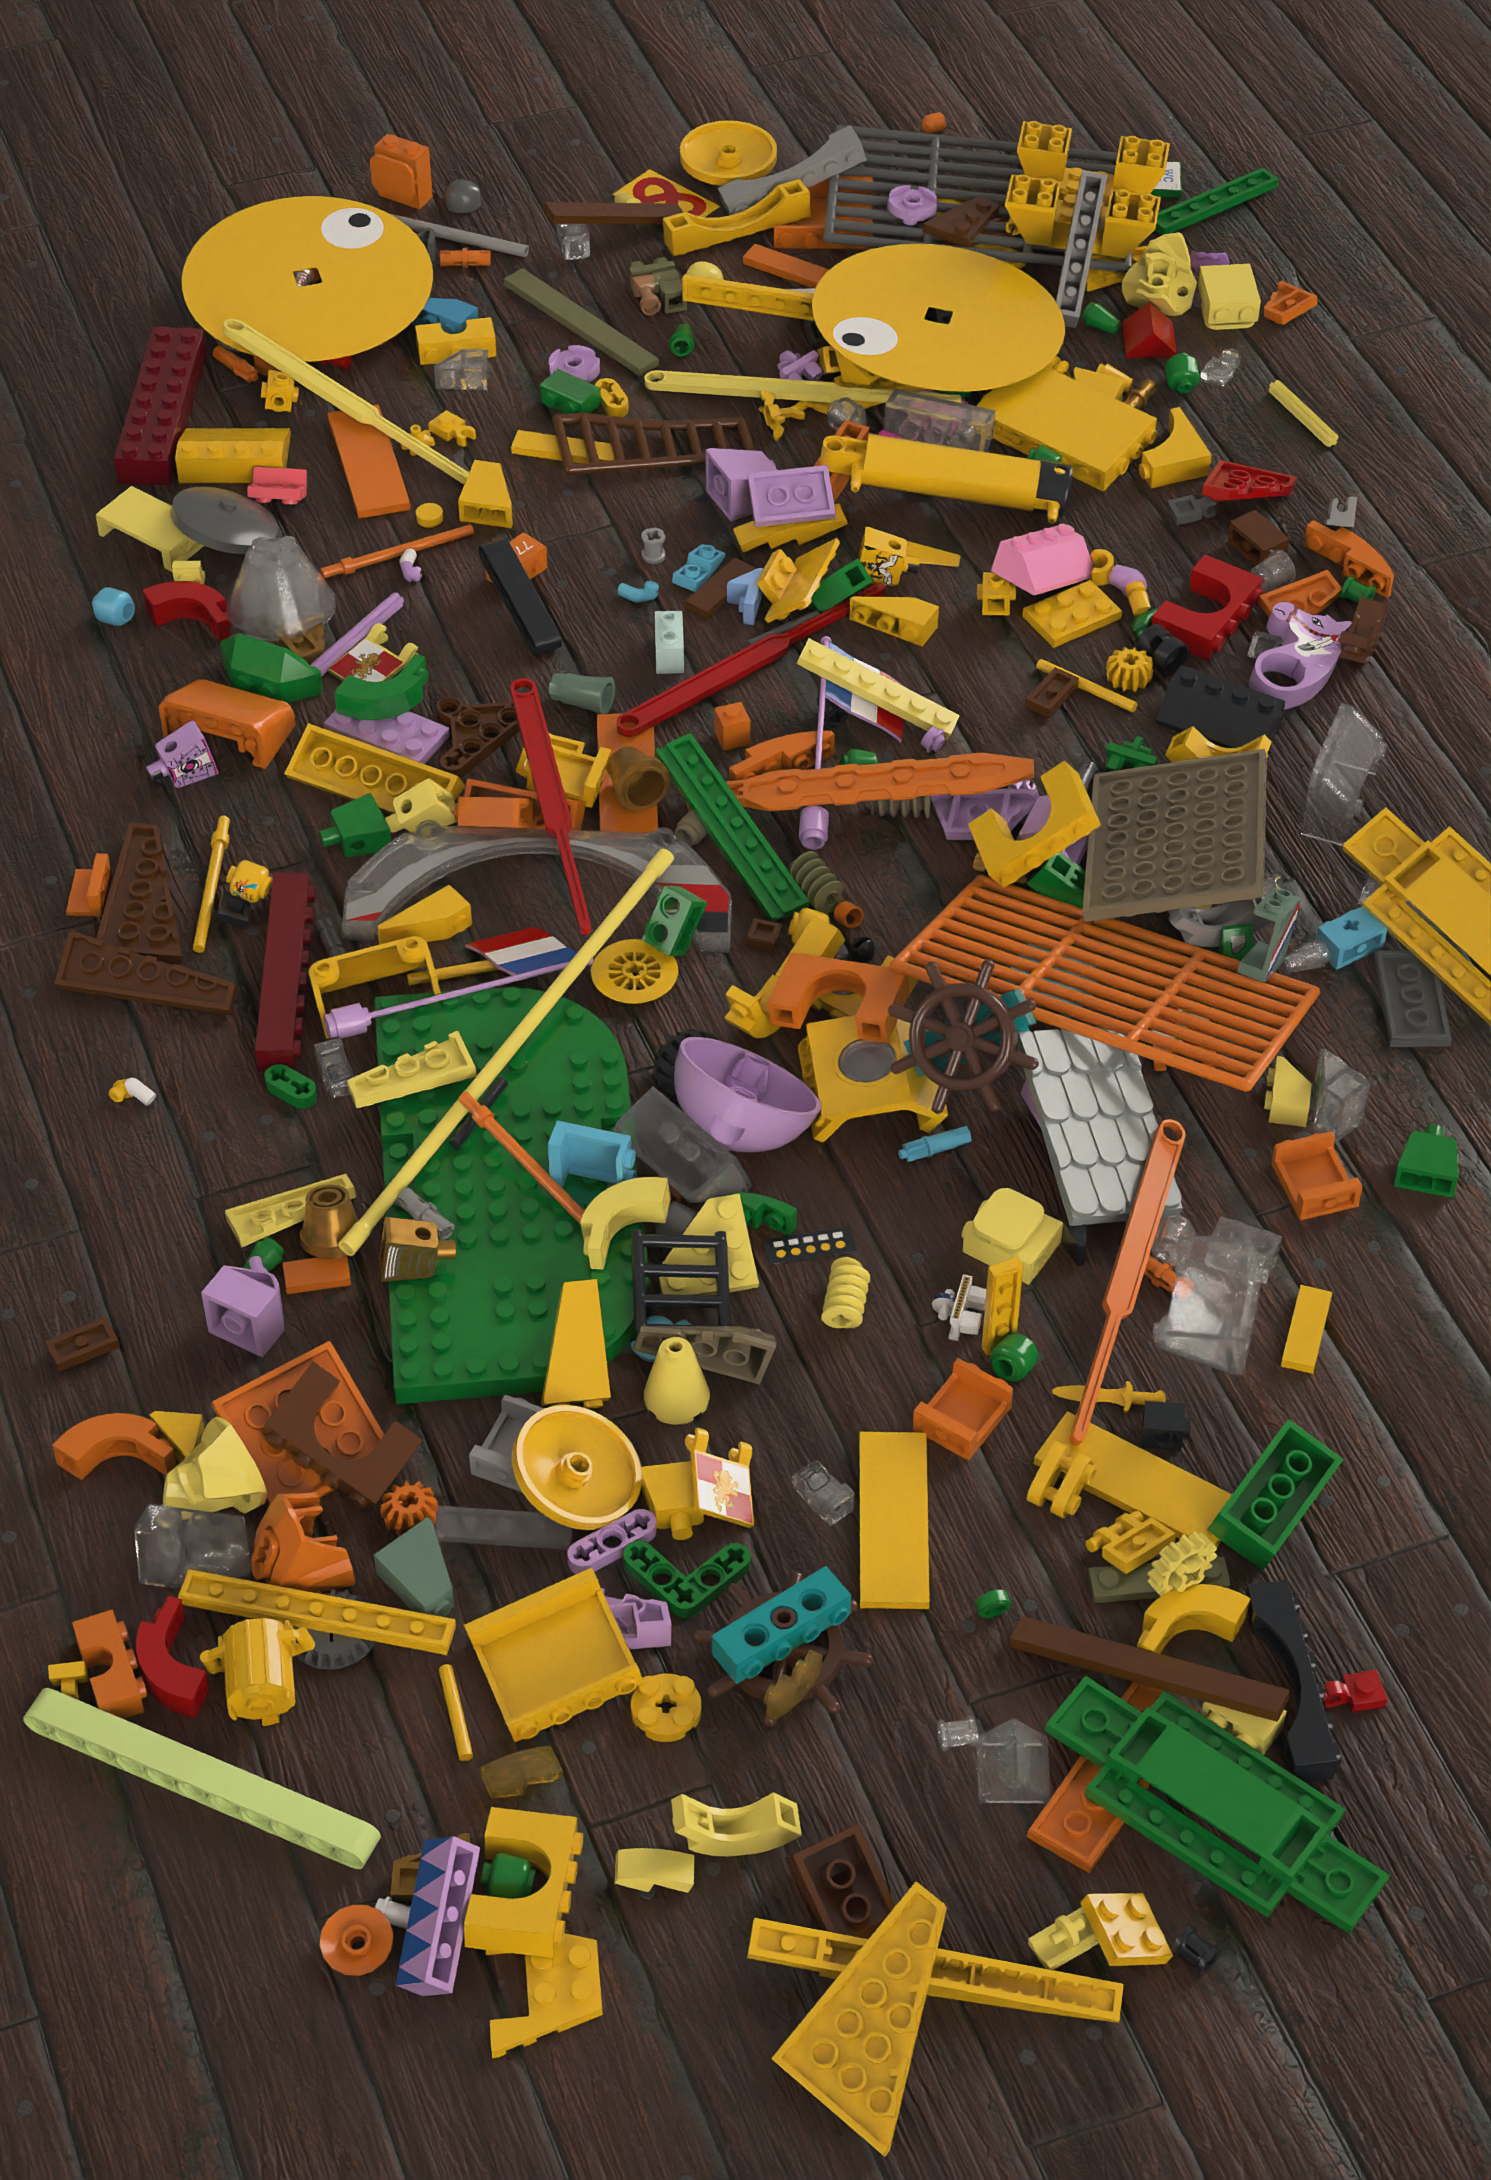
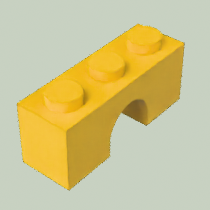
(436, 345)

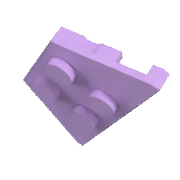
(959, 810)

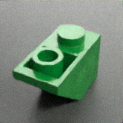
(840, 586)

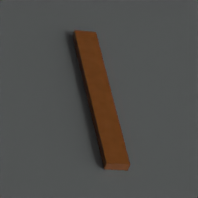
(1150, 1668)

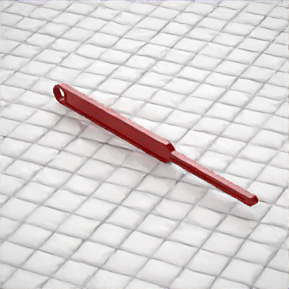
(730, 670)
(548, 787)

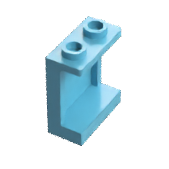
(590, 1154)

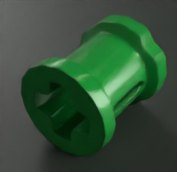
(1354, 590)

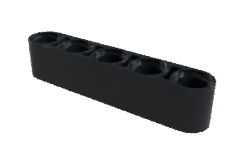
(520, 596)

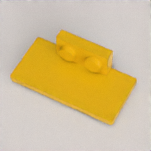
(792, 585)

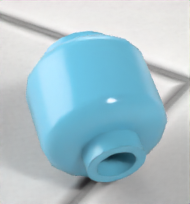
(113, 606)

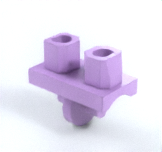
(794, 366)

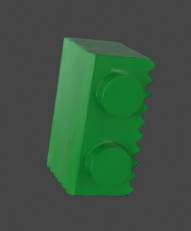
(569, 393)

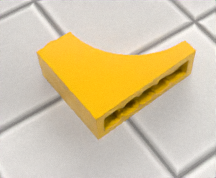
(1179, 457)

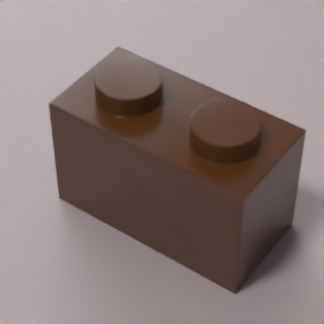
(1256, 537)

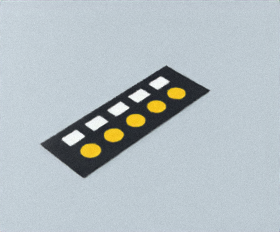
(809, 1245)

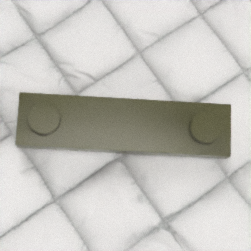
(1113, 1585)

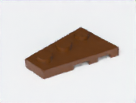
(963, 222)

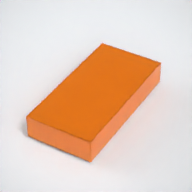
(316, 1274)

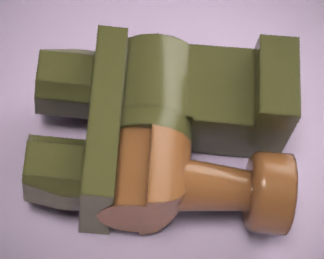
(655, 279)

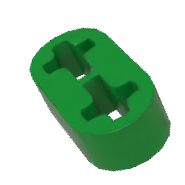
(293, 1083)

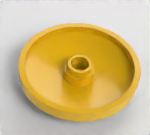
(728, 151)
(576, 1467)

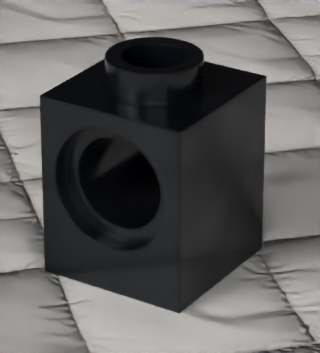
(1164, 1425)

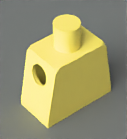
(422, 803)

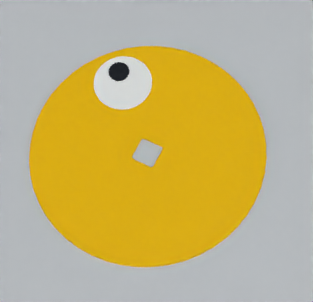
(368, 263)
(998, 331)

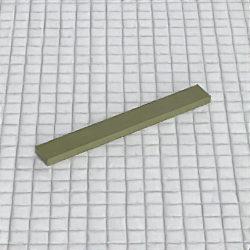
(581, 322)

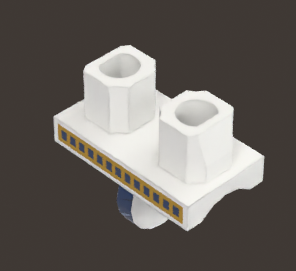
(961, 1320)

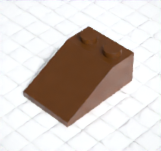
(842, 1884)

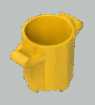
(258, 1667)

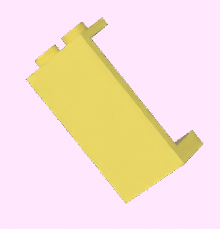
(149, 522)

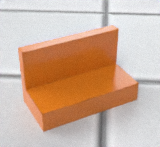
(90, 889)

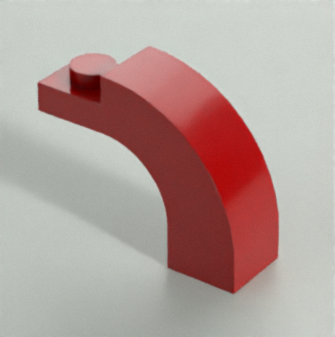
(188, 600)
(168, 1681)

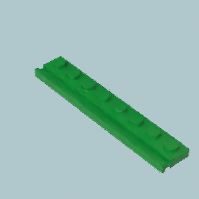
(732, 829)

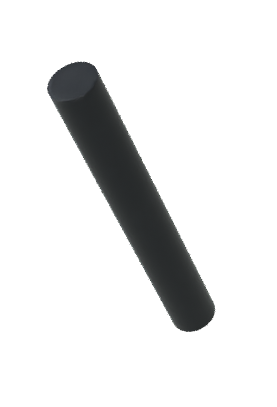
(469, 1124)

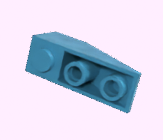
(448, 312)

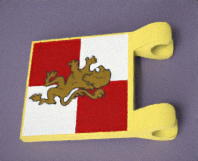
(371, 660)

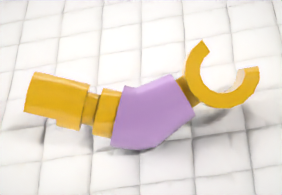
(1122, 577)

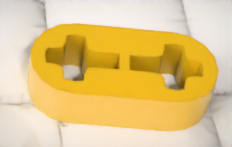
(613, 398)

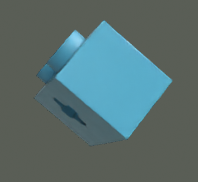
(1352, 936)

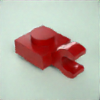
(1358, 1689)

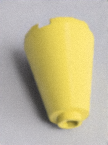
(676, 1384)

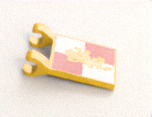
(721, 1485)

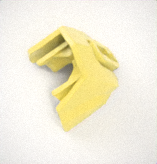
(1162, 276)
(216, 1474)

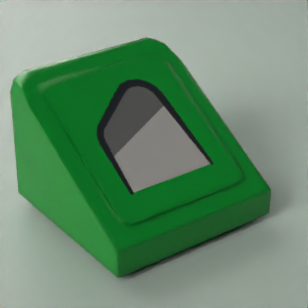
(1236, 941)

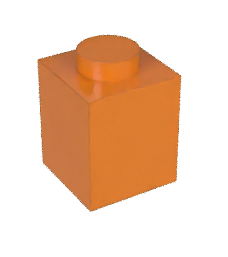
(732, 726)

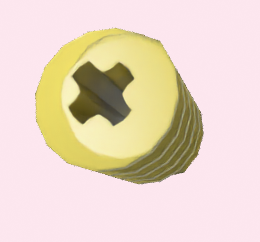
(845, 1294)

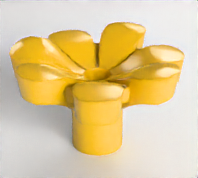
(424, 437)

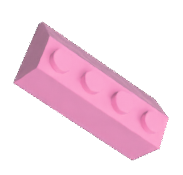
(1044, 559)

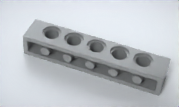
(1080, 246)

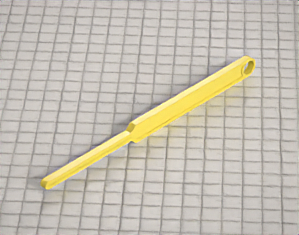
(780, 388)
(334, 393)

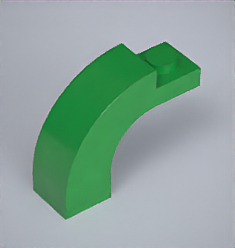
(385, 698)

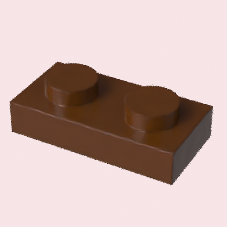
(1052, 692)
(82, 1344)

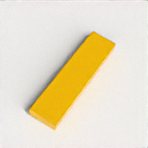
(546, 447)
(1002, 1302)

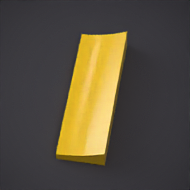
(356, 769)

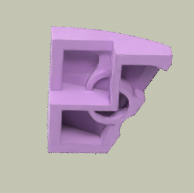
(641, 1621)

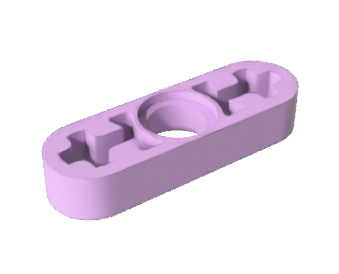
(619, 1528)

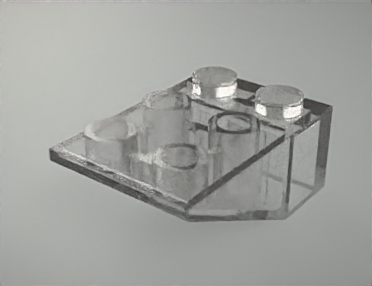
(184, 1539)

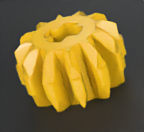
(1129, 669)

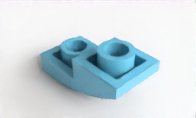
(699, 568)

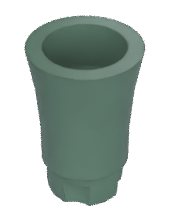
(583, 691)

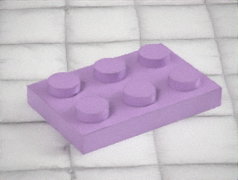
(791, 496)

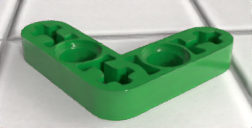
(687, 1586)

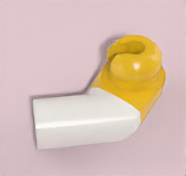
(131, 1087)

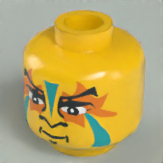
(249, 881)

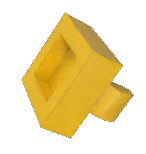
(68, 1676)

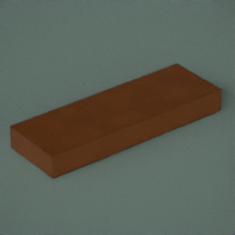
(714, 591)

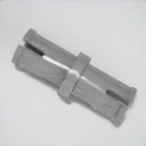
(424, 1212)

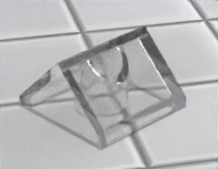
(1013, 1765)

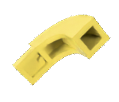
(618, 1206)
(736, 1831)

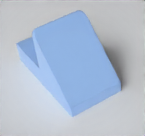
(746, 594)

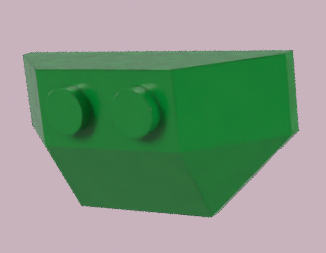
(269, 669)

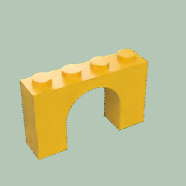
(1069, 820)
(824, 941)
(533, 1922)

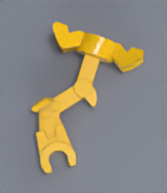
(776, 416)

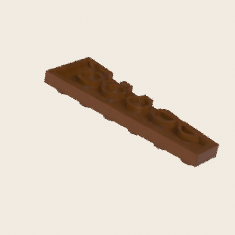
(117, 972)

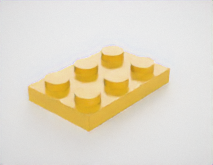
(1072, 613)

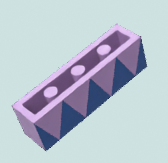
(437, 1916)

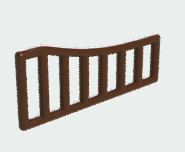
(638, 426)

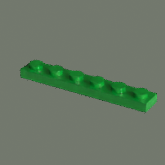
(1215, 201)

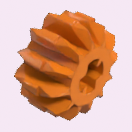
(408, 1507)

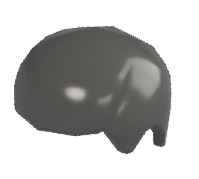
(462, 196)

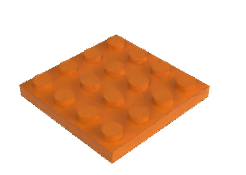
(341, 1427)

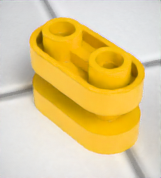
(1067, 1498)

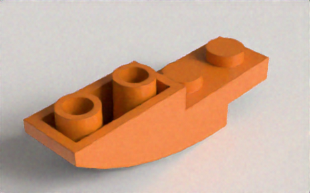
(1352, 553)
(783, 753)

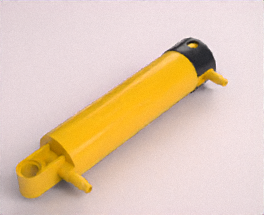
(951, 473)

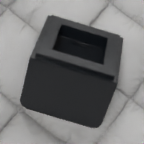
(1074, 1241)

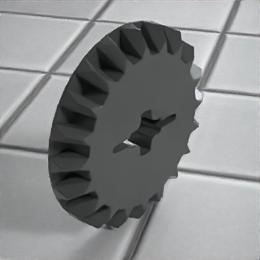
(339, 1653)

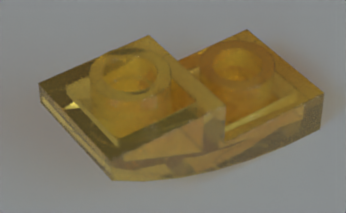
(791, 1690)
(513, 1772)

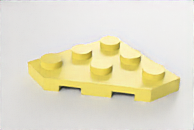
(716, 1215)

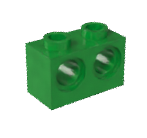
(680, 924)

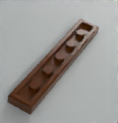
(609, 213)

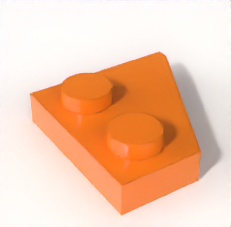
(1288, 303)

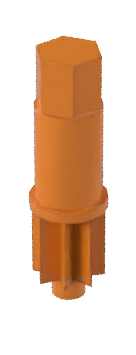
(239, 366)

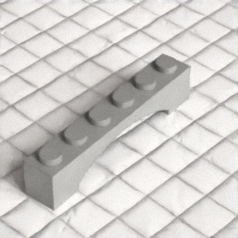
(835, 156)

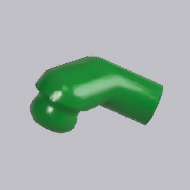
(1142, 622)

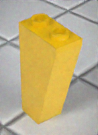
(577, 1352)

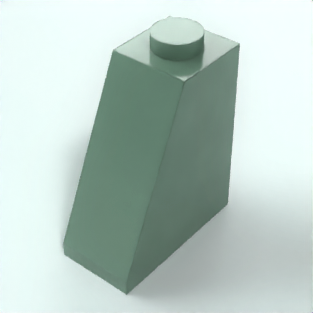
(417, 1570)

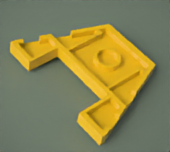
(560, 1994)

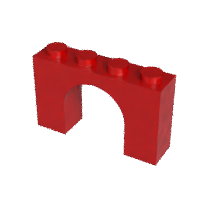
(1223, 583)

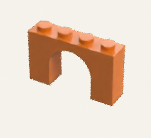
(811, 976)

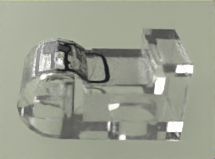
(333, 1066)
(823, 1492)

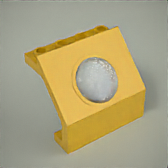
(856, 1078)

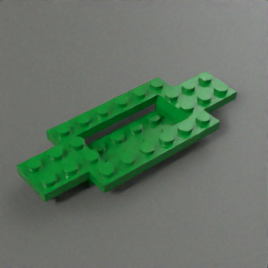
(1226, 1787)

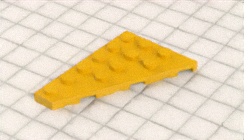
(864, 2028)

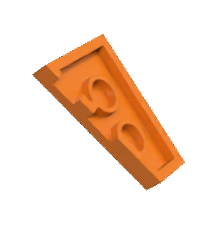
(1309, 594)

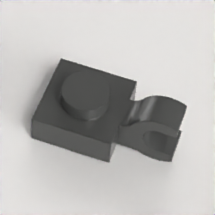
(1188, 510)

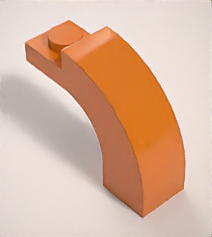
(111, 1436)

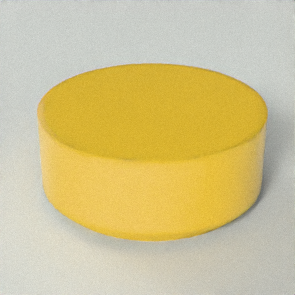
(429, 515)

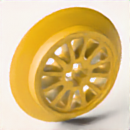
(614, 972)

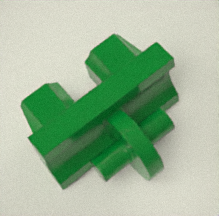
(1128, 755)

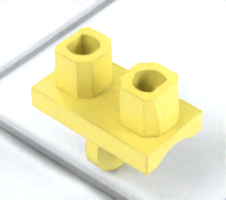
(1063, 1940)

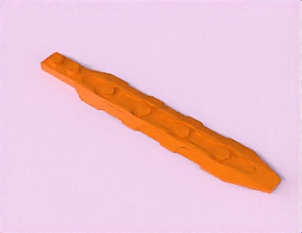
(893, 781)

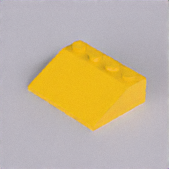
(229, 453)

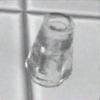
(1307, 957)

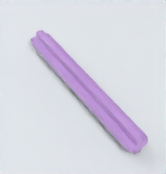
(358, 632)

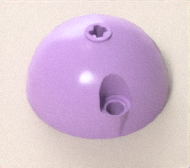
(741, 1096)

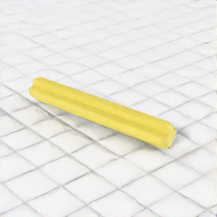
(1303, 413)

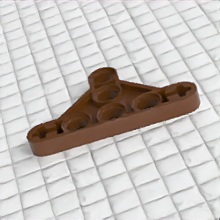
(488, 719)

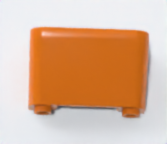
(250, 719)

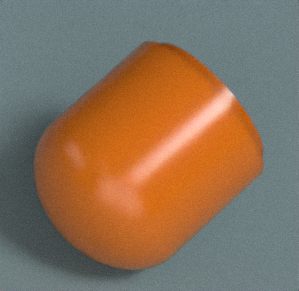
(934, 123)
(845, 908)

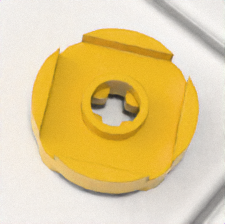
(660, 1689)

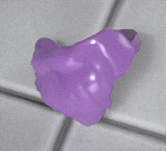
(1204, 259)

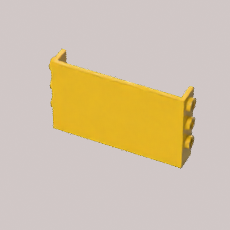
(1074, 420)

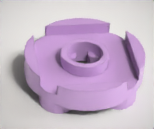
(912, 204)
(584, 357)

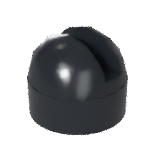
(865, 949)

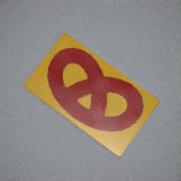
(655, 188)

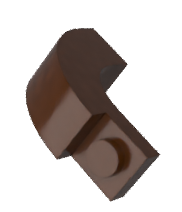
(1364, 631)

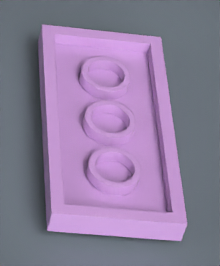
(402, 735)

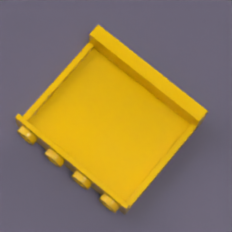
(554, 1655)

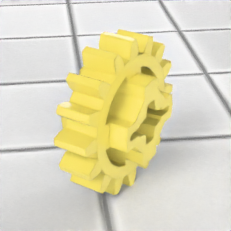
(1182, 1563)

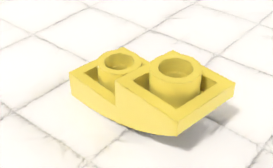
(645, 1867)

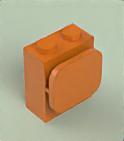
(402, 171)

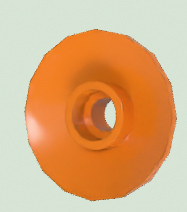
(354, 1925)

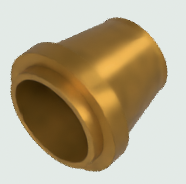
(637, 778)
(326, 1221)

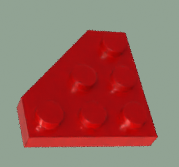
(1239, 481)

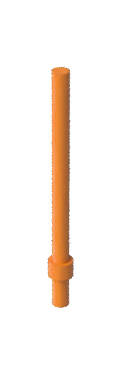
(349, 565)
(485, 1118)

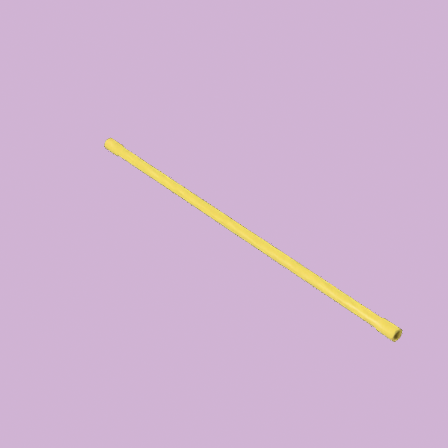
(361, 1230)

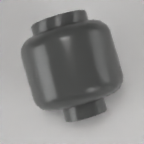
(677, 1220)

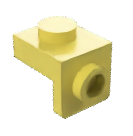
(188, 571)

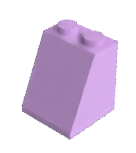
(728, 480)

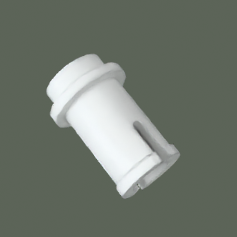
(395, 1912)

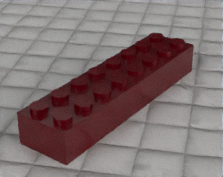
(160, 406)

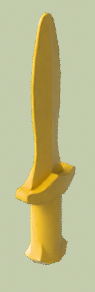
(1123, 1396)

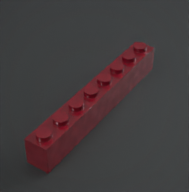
(284, 971)

